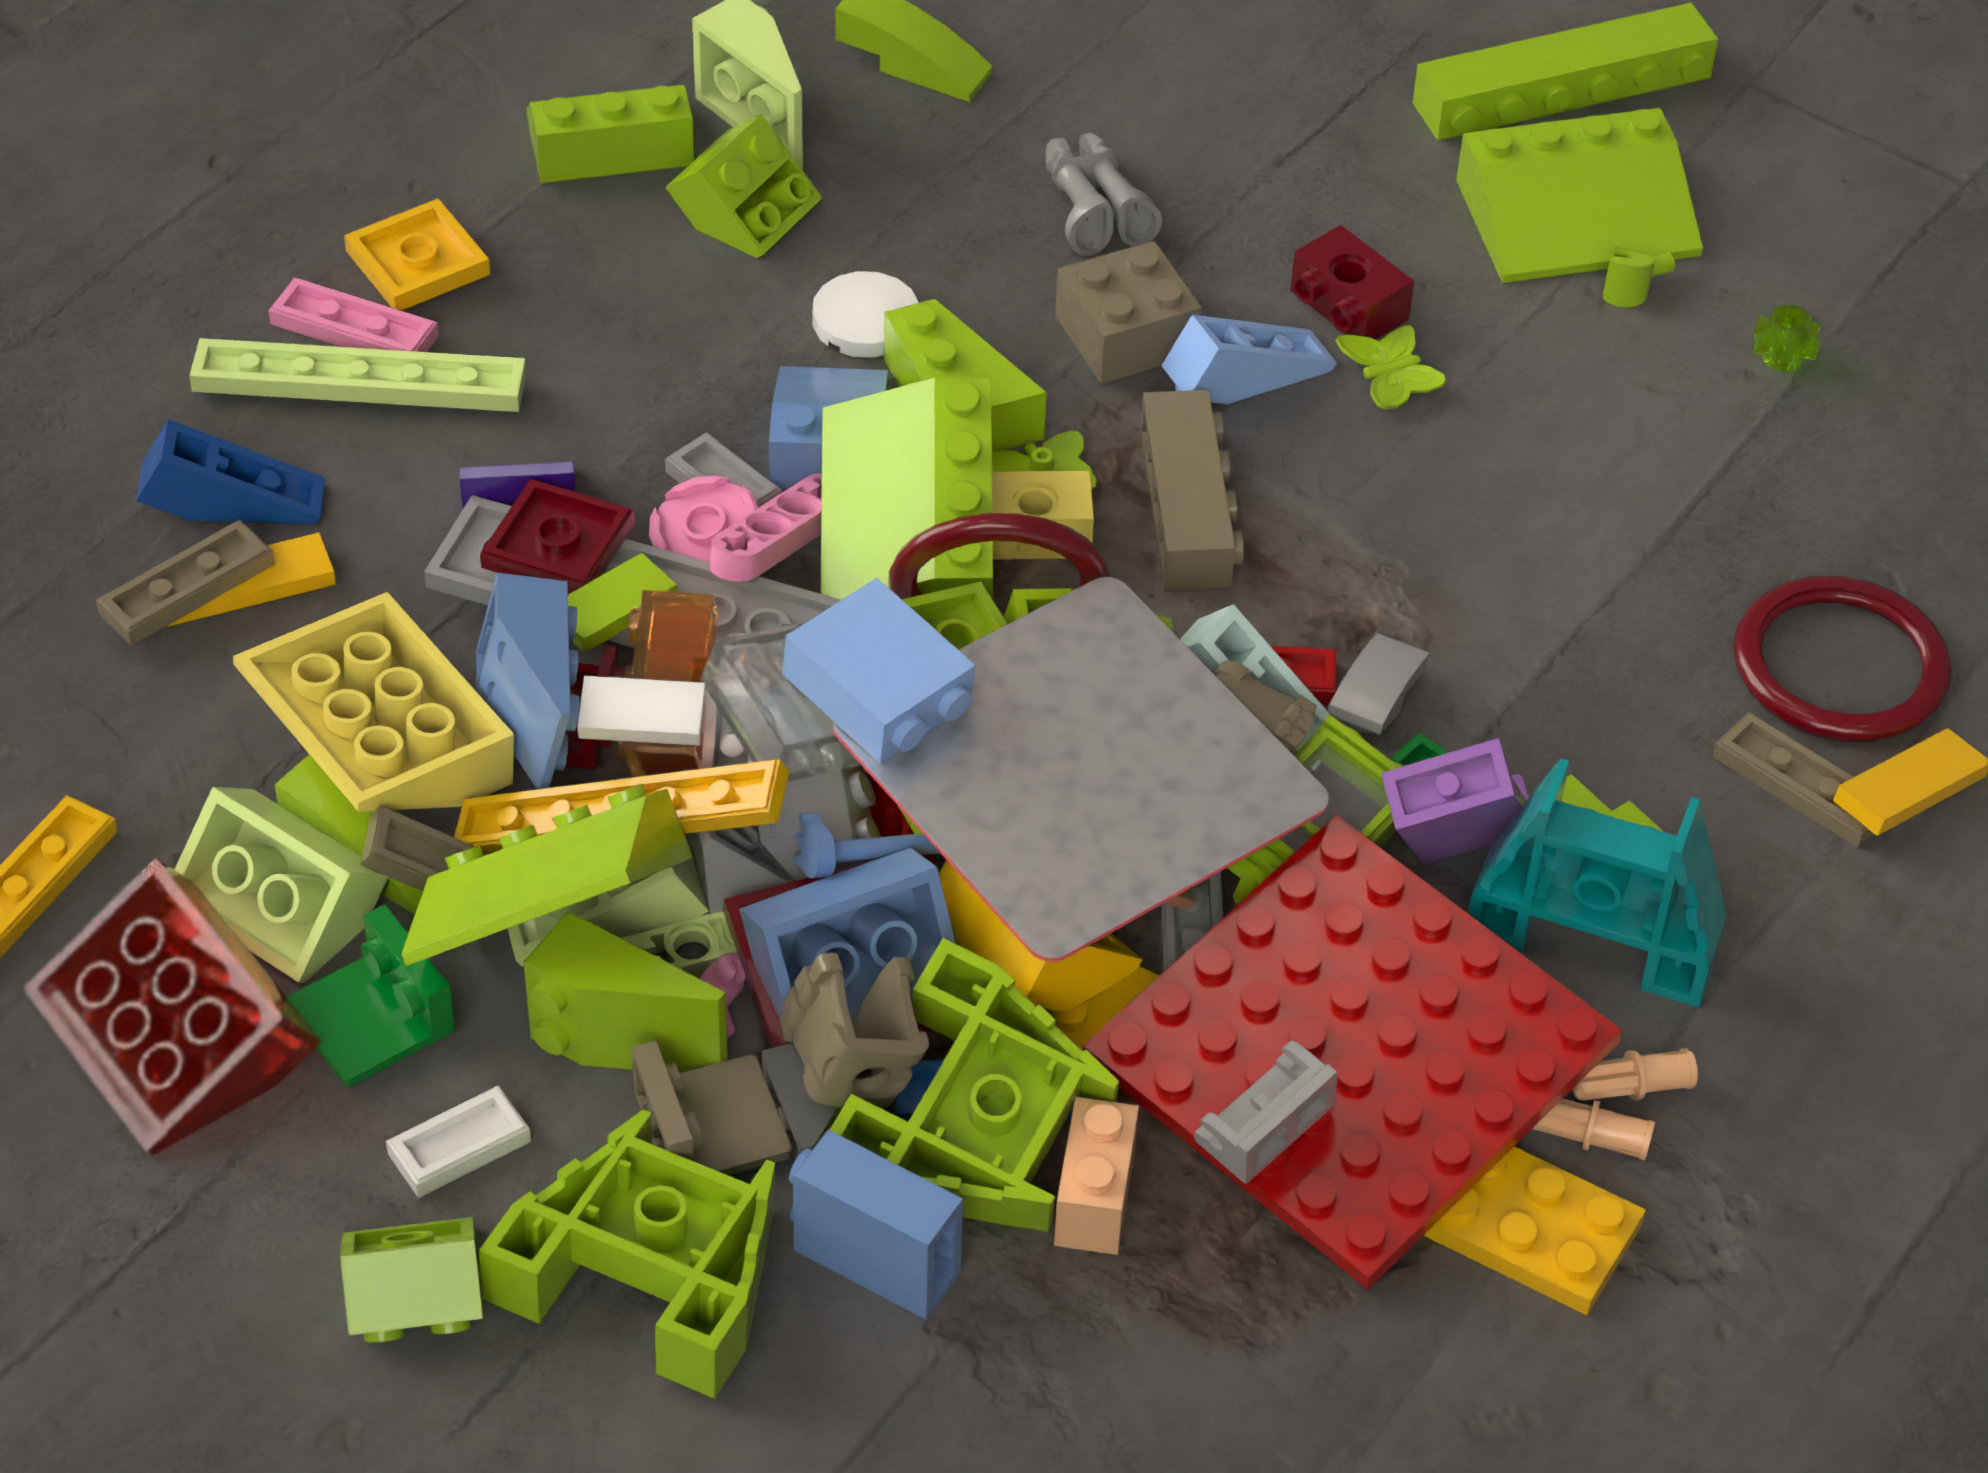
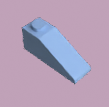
(1243, 358)

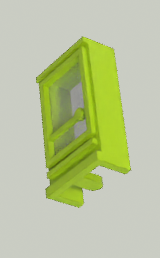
(1356, 793)

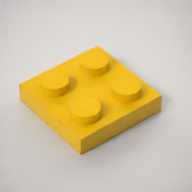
(417, 255)

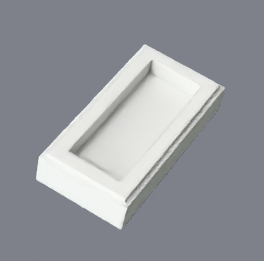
(641, 710)
(458, 1141)

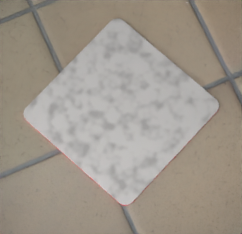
(1094, 772)

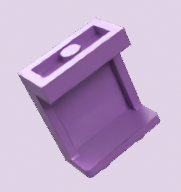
(1454, 800)

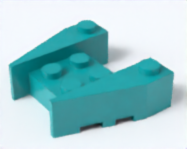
(1610, 883)

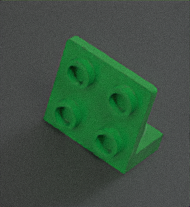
(377, 1005)

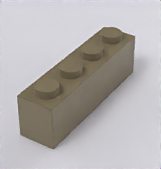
(1189, 490)

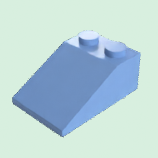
(798, 415)

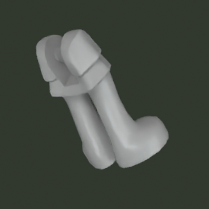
(1092, 217)

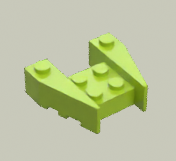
(993, 1097)
(654, 1227)

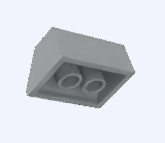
(843, 806)

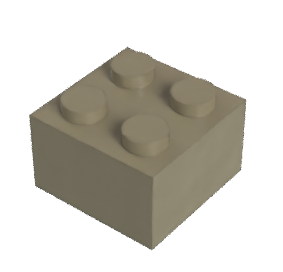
(1123, 309)

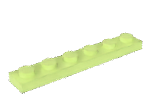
(358, 375)

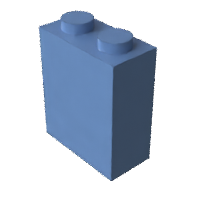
(876, 1223)

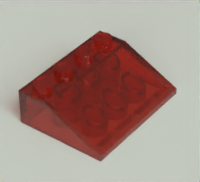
(169, 1010)

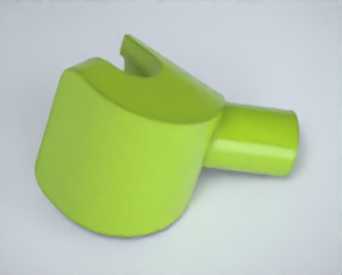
(1631, 275)

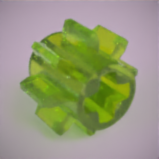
(1786, 338)

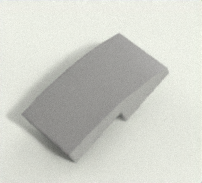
(1377, 684)

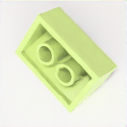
(278, 880)

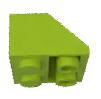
(745, 188)

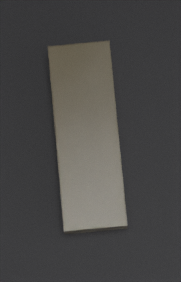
(185, 582)
(1790, 774)

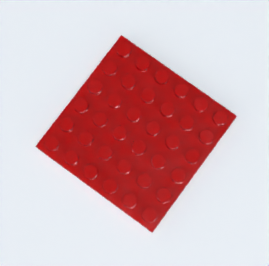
(1425, 1014)

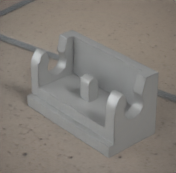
(1270, 1113)

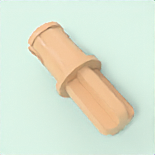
(1639, 1075)
(1598, 1128)

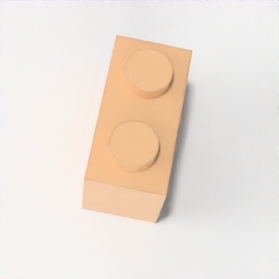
(1096, 1175)

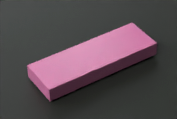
(349, 319)

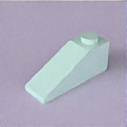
(1230, 637)

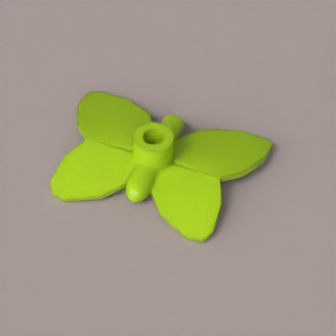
(1392, 365)
(1057, 454)

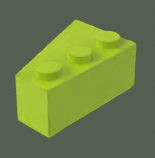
(933, 343)

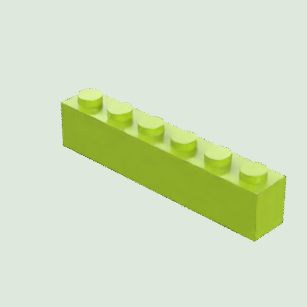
(1564, 71)

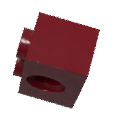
(1351, 284)

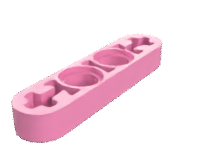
(769, 532)

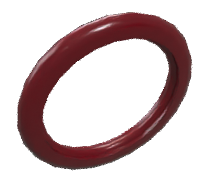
(993, 527)
(1827, 723)

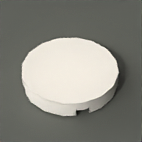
(852, 310)

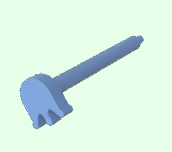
(821, 852)

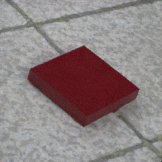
(557, 535)

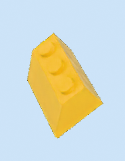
(1051, 984)

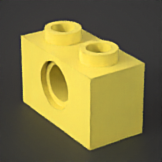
(1043, 494)

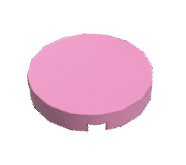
(696, 513)

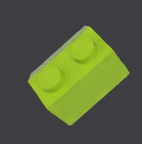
(411, 1279)

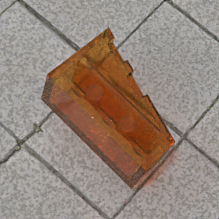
(671, 644)

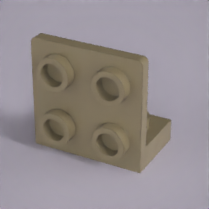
(710, 1113)

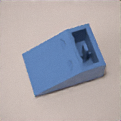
(529, 670)

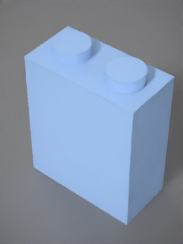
(879, 670)

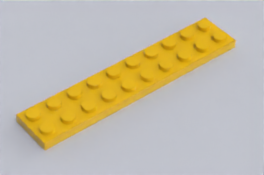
(1516, 1219)

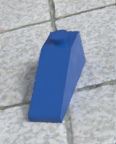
(224, 482)

